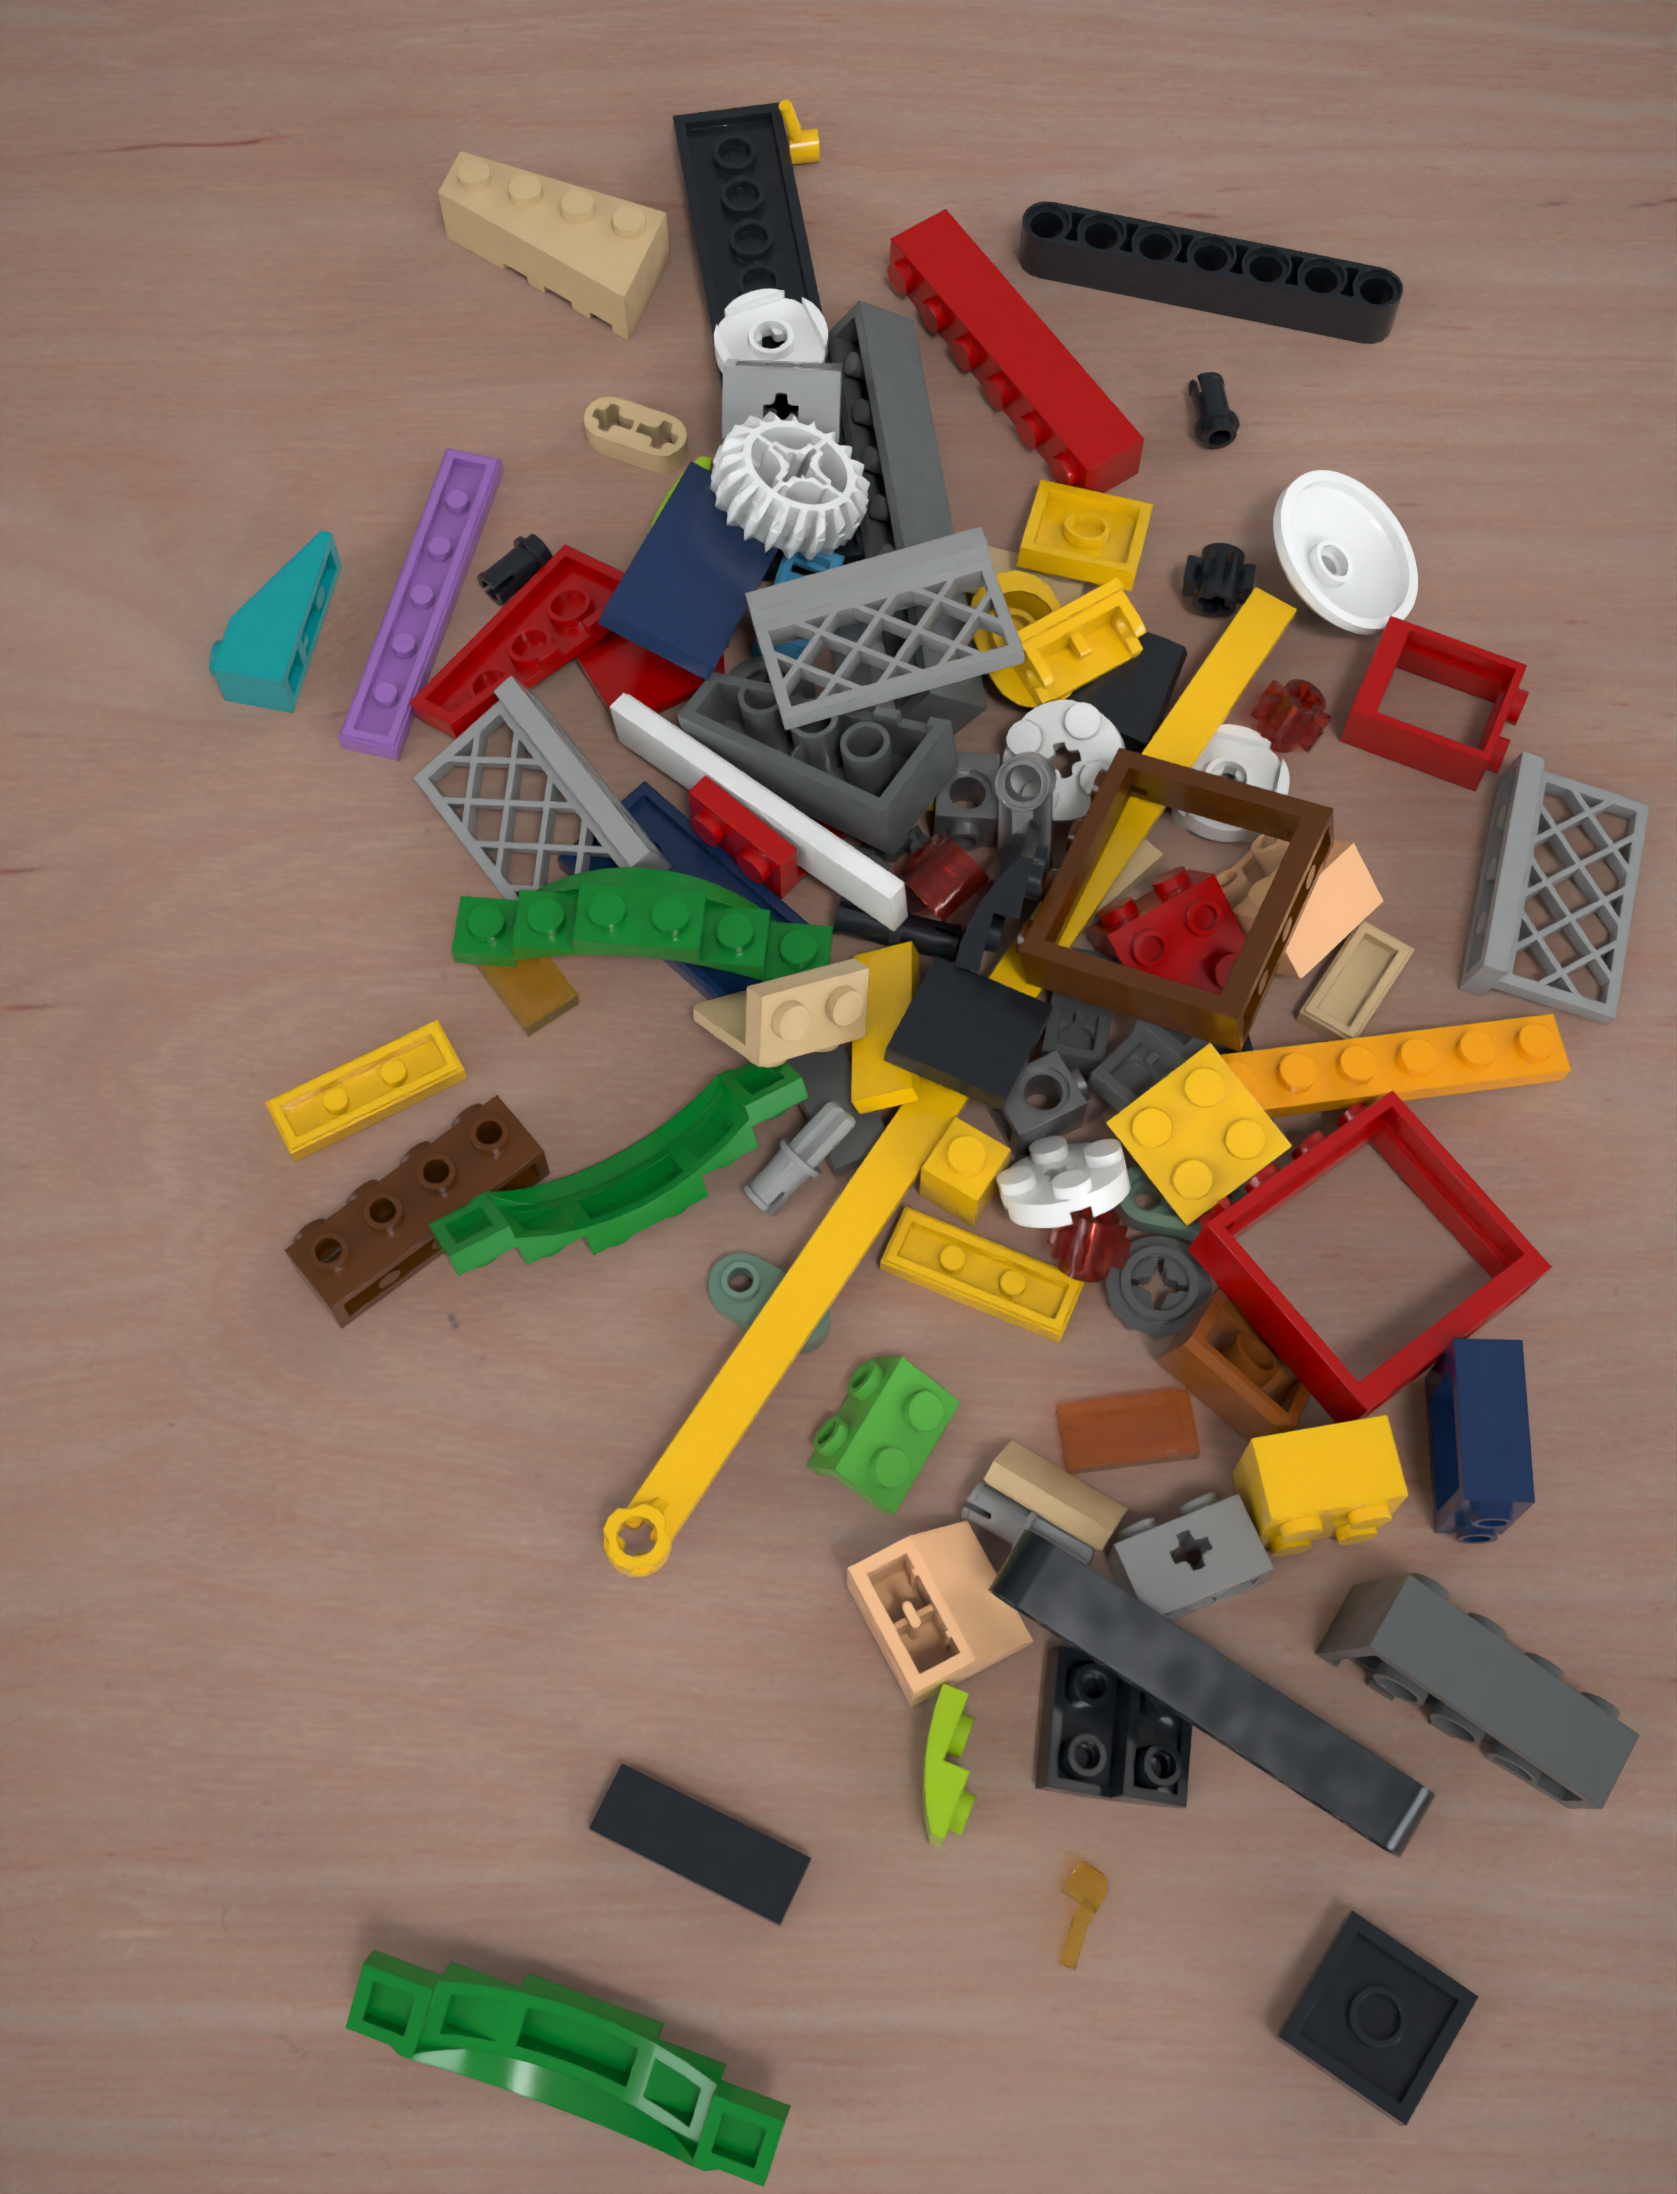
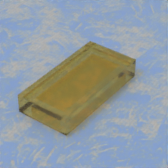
(532, 992)

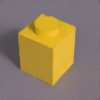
(963, 1171)

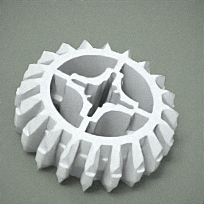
(789, 485)

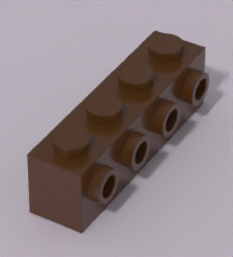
(385, 1228)

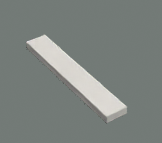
(817, 848)

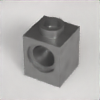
(972, 782)
(1024, 1124)

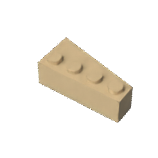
(559, 236)

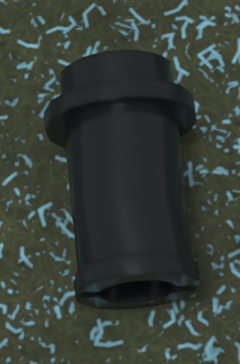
(1215, 421)
(515, 568)

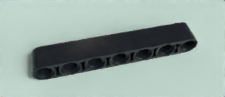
(1209, 272)
(1212, 1692)

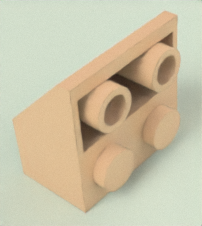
(1335, 908)
(935, 1609)

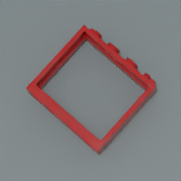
(1446, 1191)

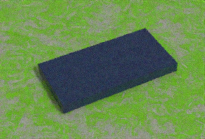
(688, 580)
(692, 856)

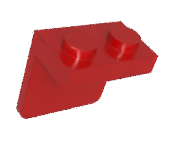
(622, 666)
(751, 842)
(1175, 931)

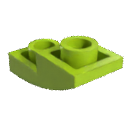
(943, 1793)

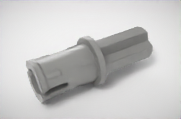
(799, 1158)
(1009, 1520)

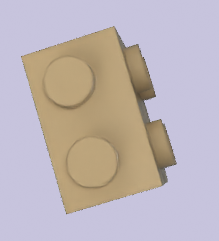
(791, 1013)

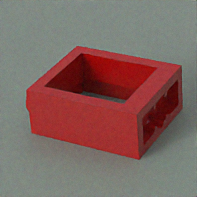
(1450, 664)

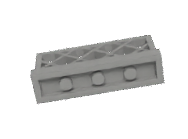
(871, 594)
(566, 772)
(1504, 888)

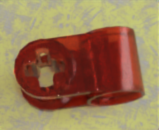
(943, 875)

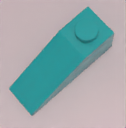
(277, 630)

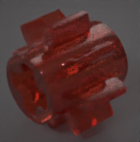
(1291, 715)
(1090, 1245)

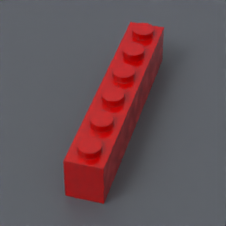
(1013, 355)

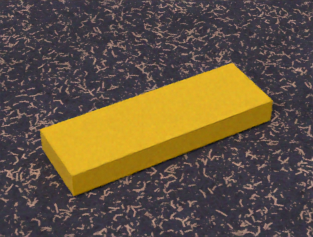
(890, 991)
(366, 1090)
(981, 1274)

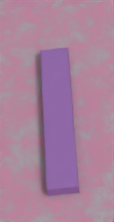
(421, 604)

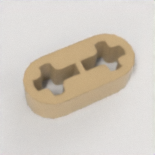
(635, 436)

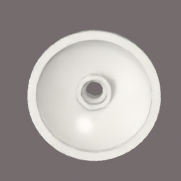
(1344, 552)

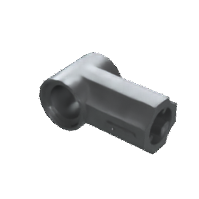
(1017, 810)

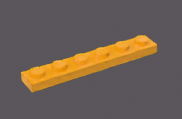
(1409, 1063)

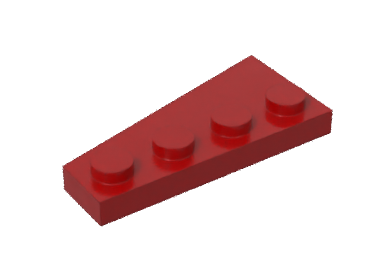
(527, 638)

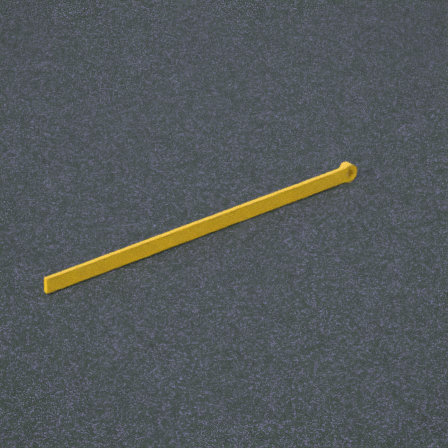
(908, 1141)

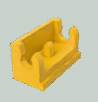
(1079, 643)

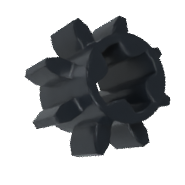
(1218, 579)

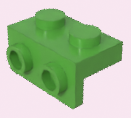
(883, 1431)

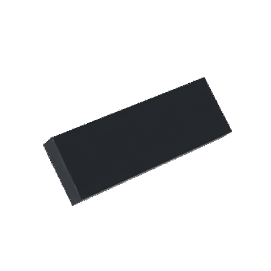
(700, 1845)

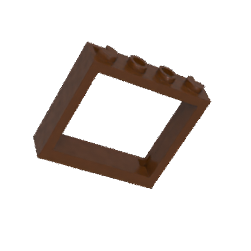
(1151, 998)

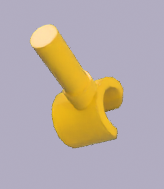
(802, 142)

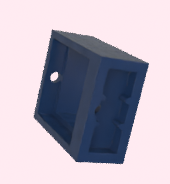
(1479, 1439)

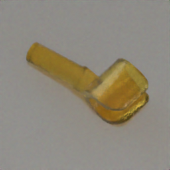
(1088, 1889)

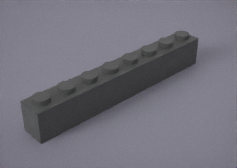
(894, 436)

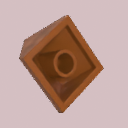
(1235, 1371)

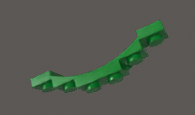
(639, 916)
(629, 1189)
(570, 2057)

